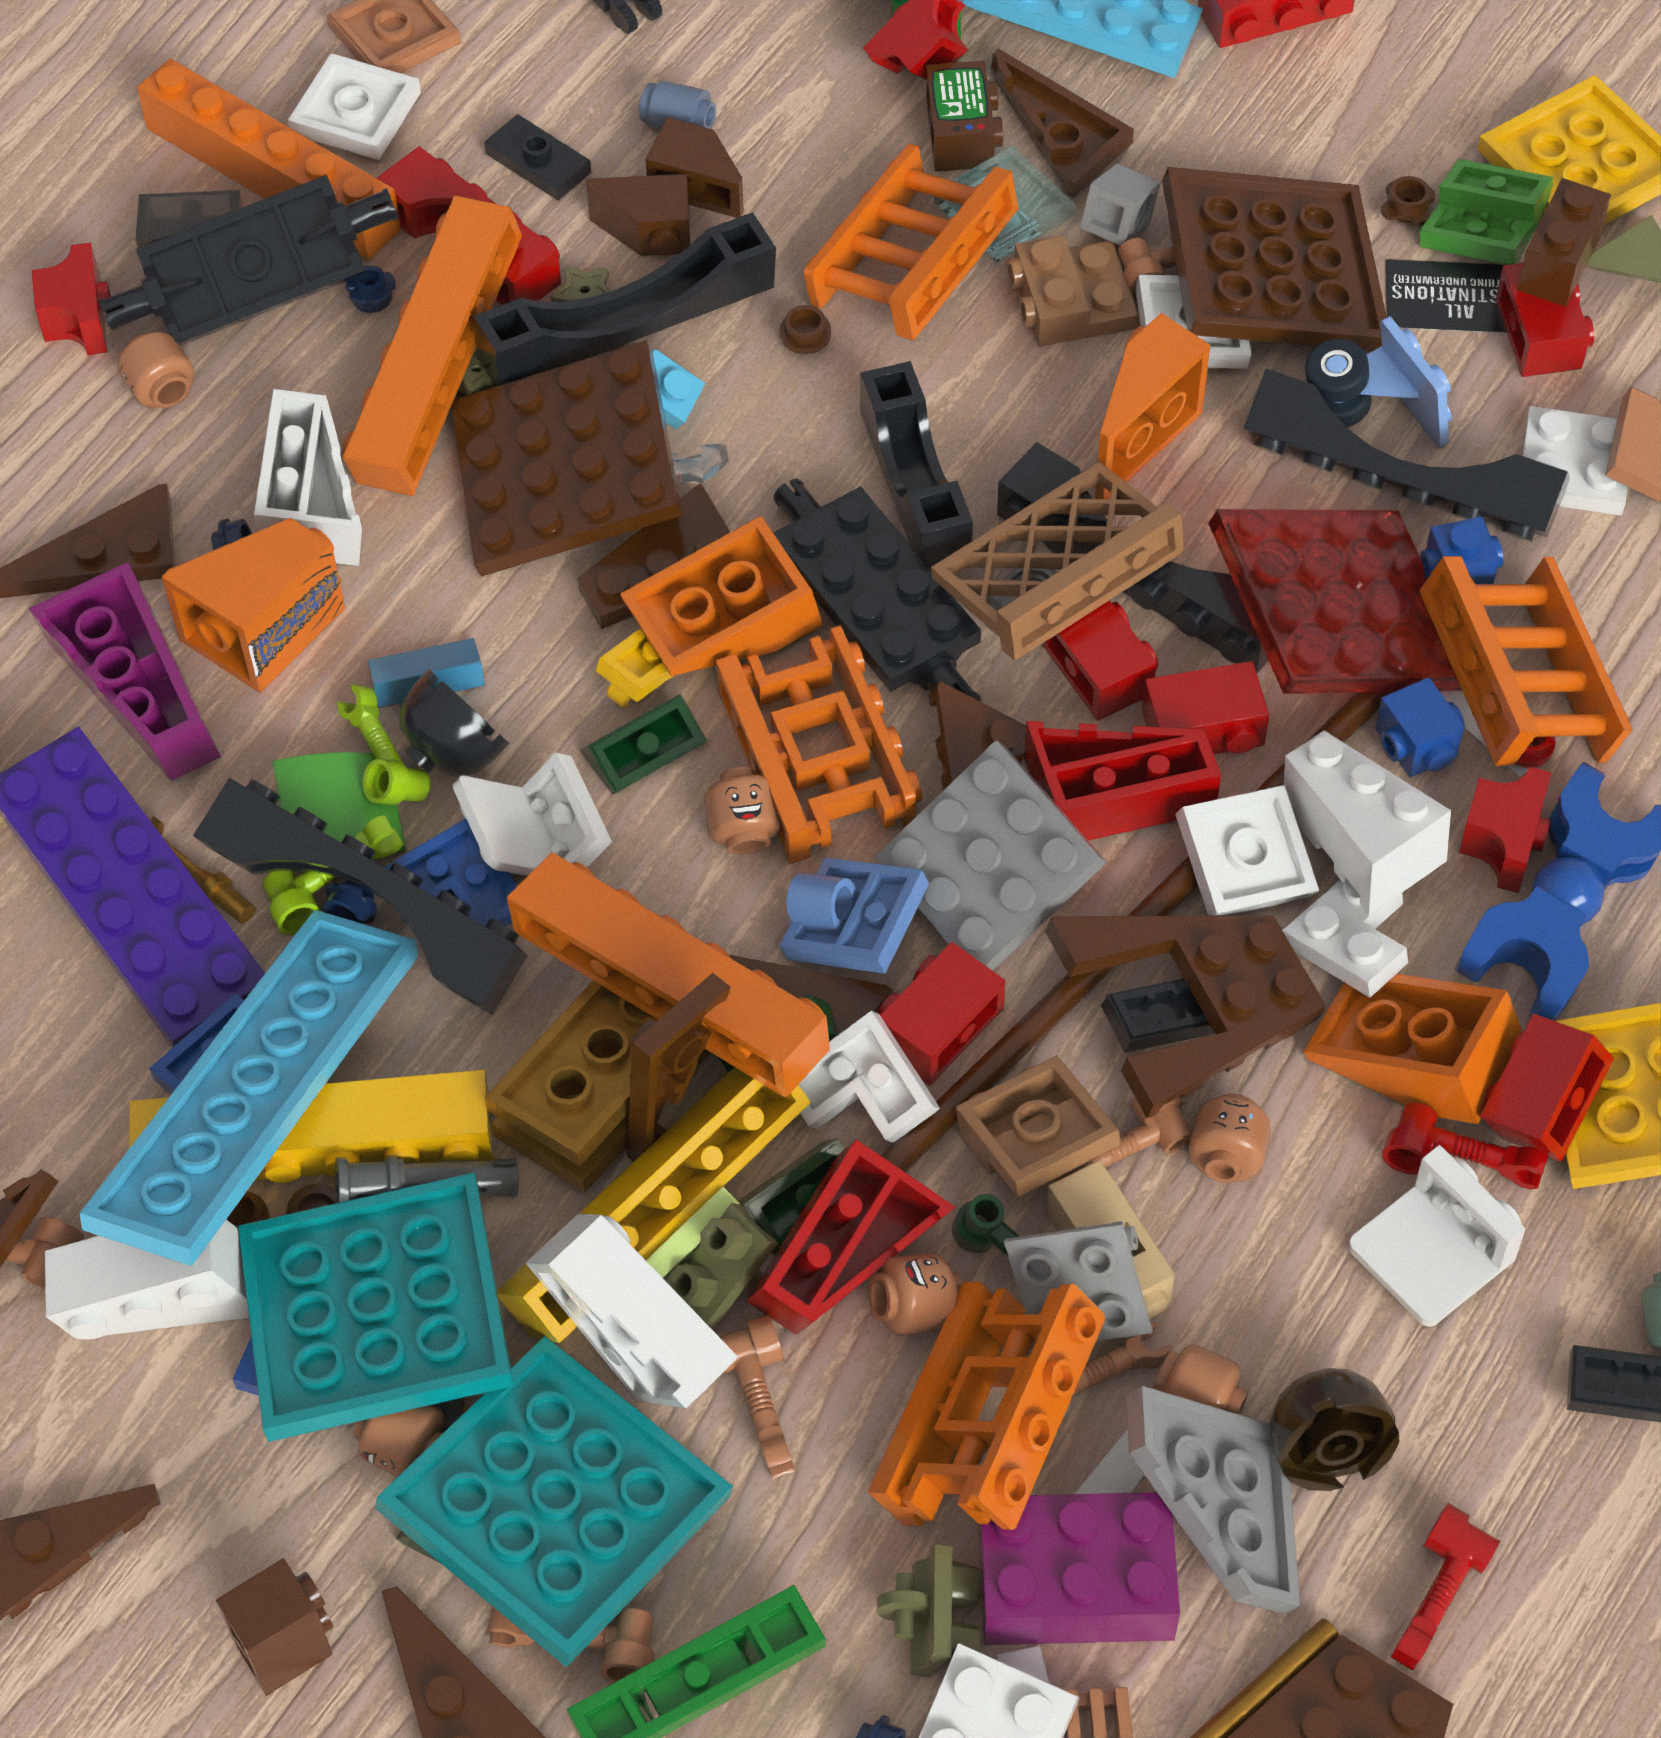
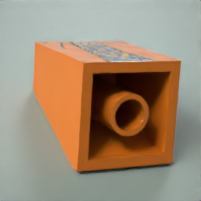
(257, 600)

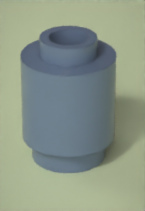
(676, 102)

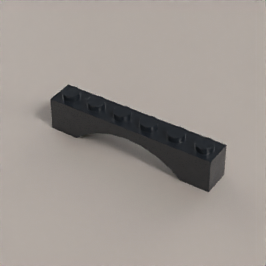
(713, 272)
(1510, 490)
(1193, 599)
(265, 838)

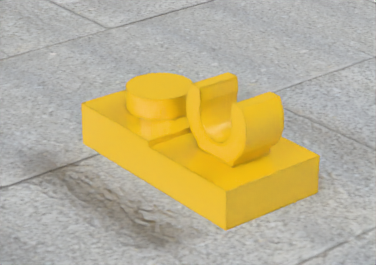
(632, 669)

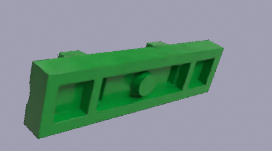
(703, 1672)

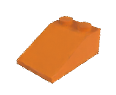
(1153, 396)
(724, 601)
(1420, 1042)

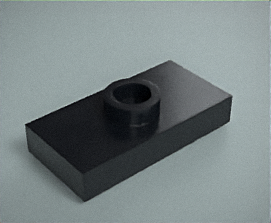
(537, 157)
(1155, 1015)
(1614, 1383)

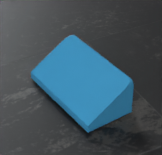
(453, 663)

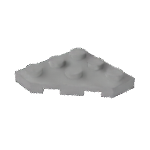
(1223, 1491)

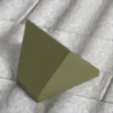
(1632, 253)

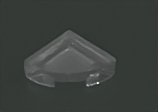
(701, 467)

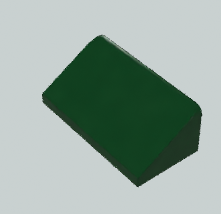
(644, 744)
(784, 1196)

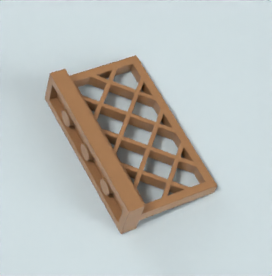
(1085, 579)

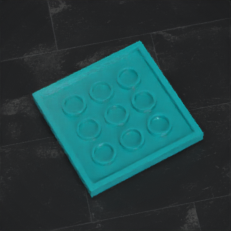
(373, 1307)
(554, 1500)

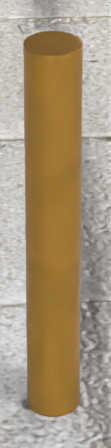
(1269, 1681)

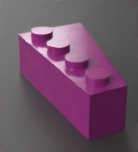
(125, 660)

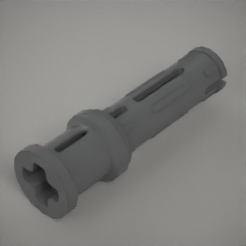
(366, 1179)

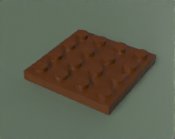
(1273, 258)
(565, 458)

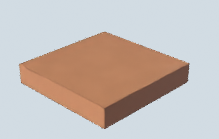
(393, 32)
(1637, 444)

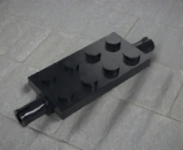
(250, 260)
(876, 588)

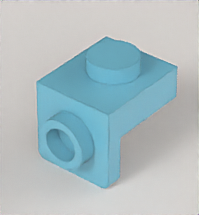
(677, 388)

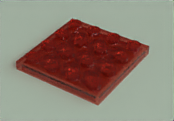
(1334, 598)

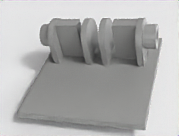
(1095, 1261)

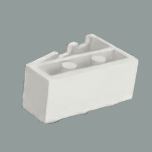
(305, 474)
(1365, 819)
(117, 1289)
(630, 1313)

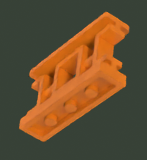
(777, 752)
(954, 1390)

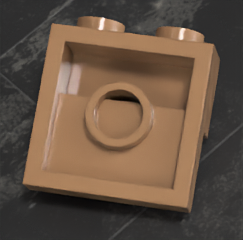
(1071, 290)
(1035, 1126)

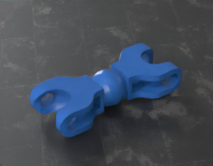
(1565, 894)

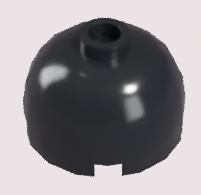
(446, 730)

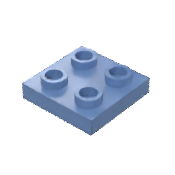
(851, 913)

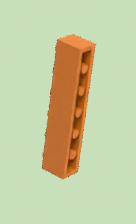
(251, 144)
(431, 346)
(659, 963)

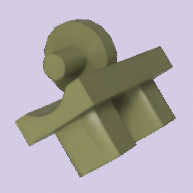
(723, 1264)
(924, 1605)

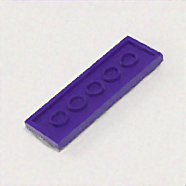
(125, 885)

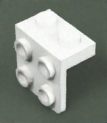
(529, 822)
(1439, 1239)

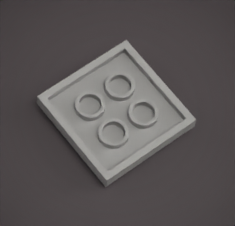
(993, 857)

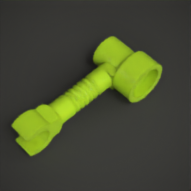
(386, 777)
(293, 895)

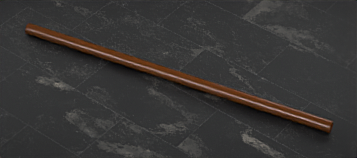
(1073, 989)

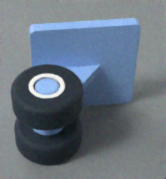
(1395, 369)

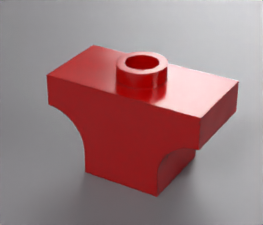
(919, 35)
(69, 300)
(1507, 825)

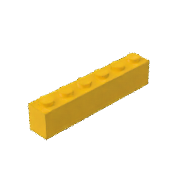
(368, 1119)
(669, 1183)

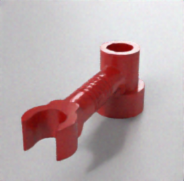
(1418, 1136)
(1462, 1548)

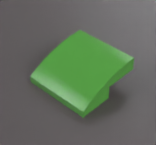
(1486, 212)
(333, 791)

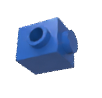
(1466, 539)
(1420, 728)

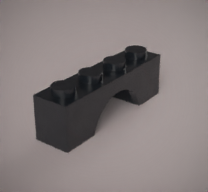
(900, 433)

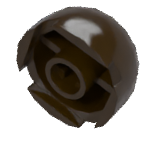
(1332, 1428)

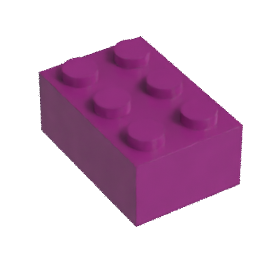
(1081, 1571)

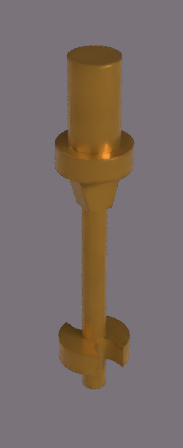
(216, 886)

